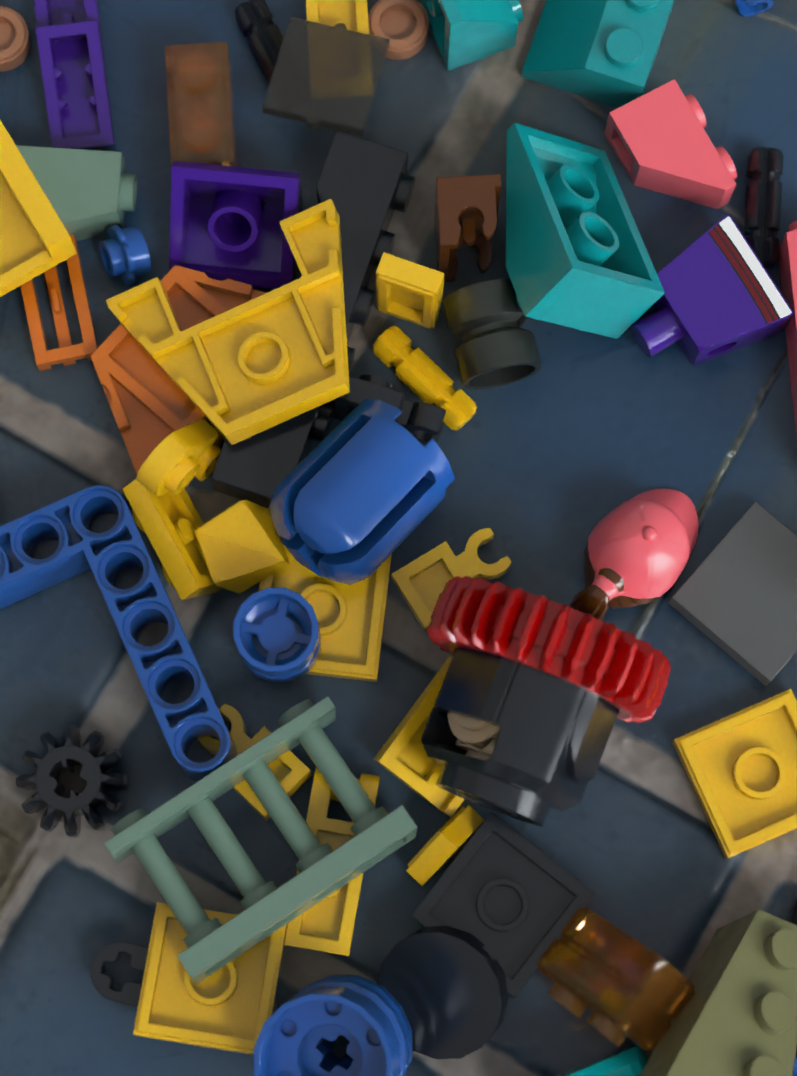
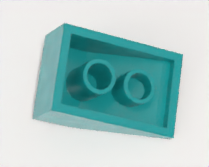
(573, 237)

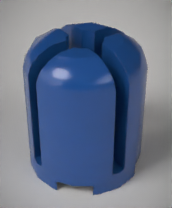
(359, 494)

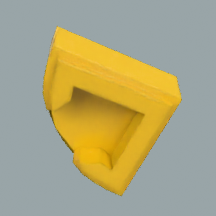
(444, 844)

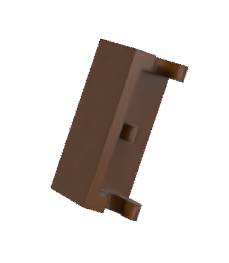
(465, 216)

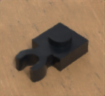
(419, 418)

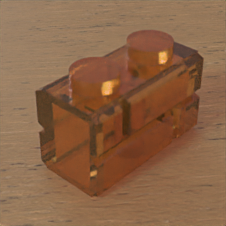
(201, 104)
(615, 979)

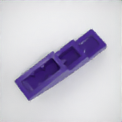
(74, 73)

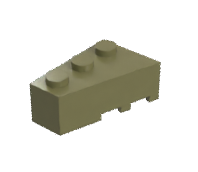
(741, 1006)

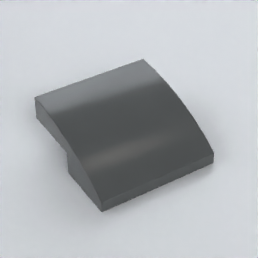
(748, 594)

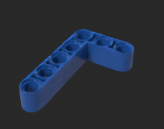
(130, 607)

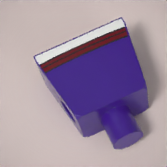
(714, 299)

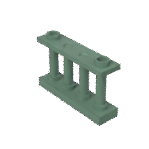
(263, 903)

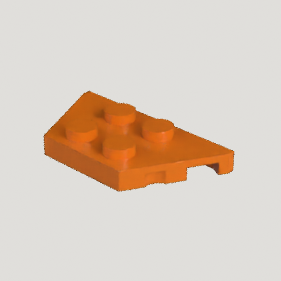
(137, 388)

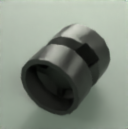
(494, 344)

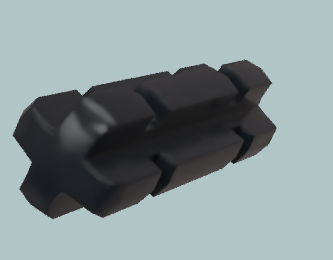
(263, 36)
(764, 203)

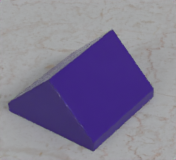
(229, 222)

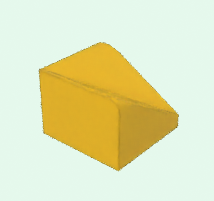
(241, 546)

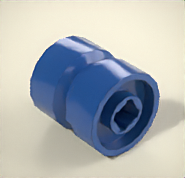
(277, 635)

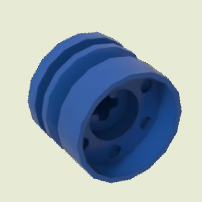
(304, 1031)

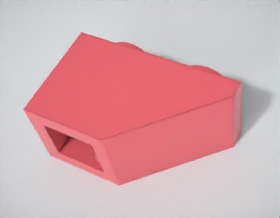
(668, 150)

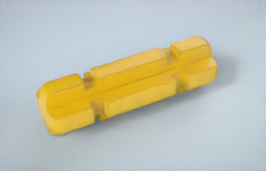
(424, 377)

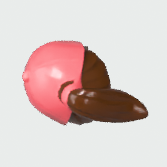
(637, 551)

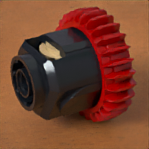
(530, 696)

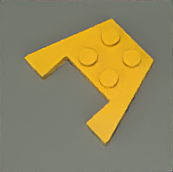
(266, 354)

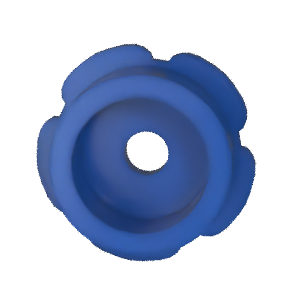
(125, 253)

